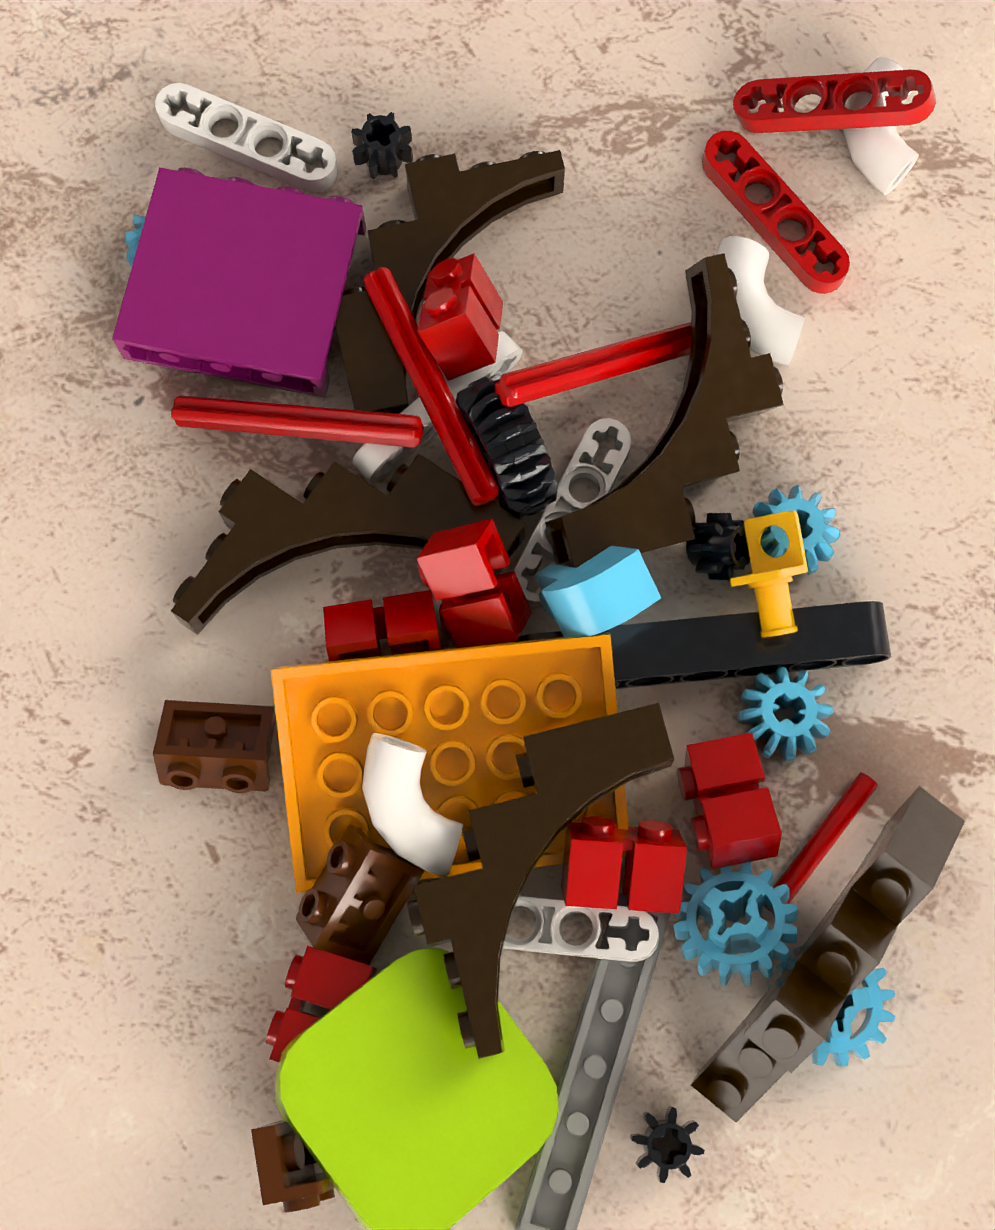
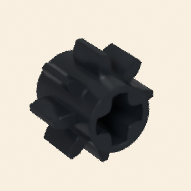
(382, 131)
(718, 546)
(675, 1159)

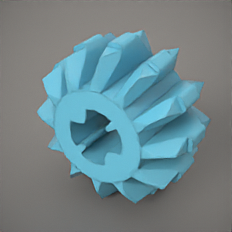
(813, 525)
(785, 694)

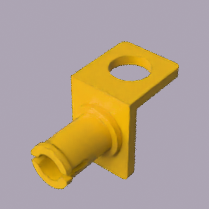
(772, 574)

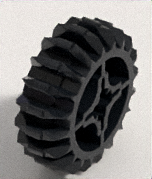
(510, 448)

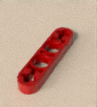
(834, 92)
(782, 207)

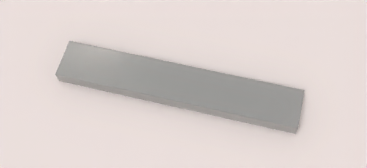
(590, 1083)

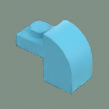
(598, 592)

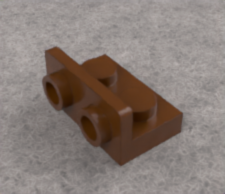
(214, 746)
(356, 897)
(288, 1169)

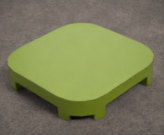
(402, 1108)

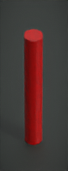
(826, 834)

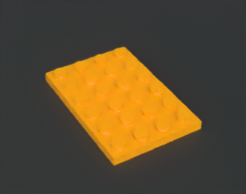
(457, 705)

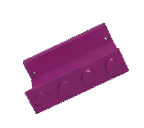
(238, 281)

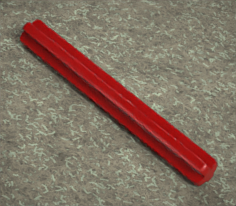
(593, 365)
(431, 387)
(298, 421)

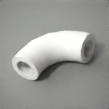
(879, 150)
(770, 325)
(400, 810)

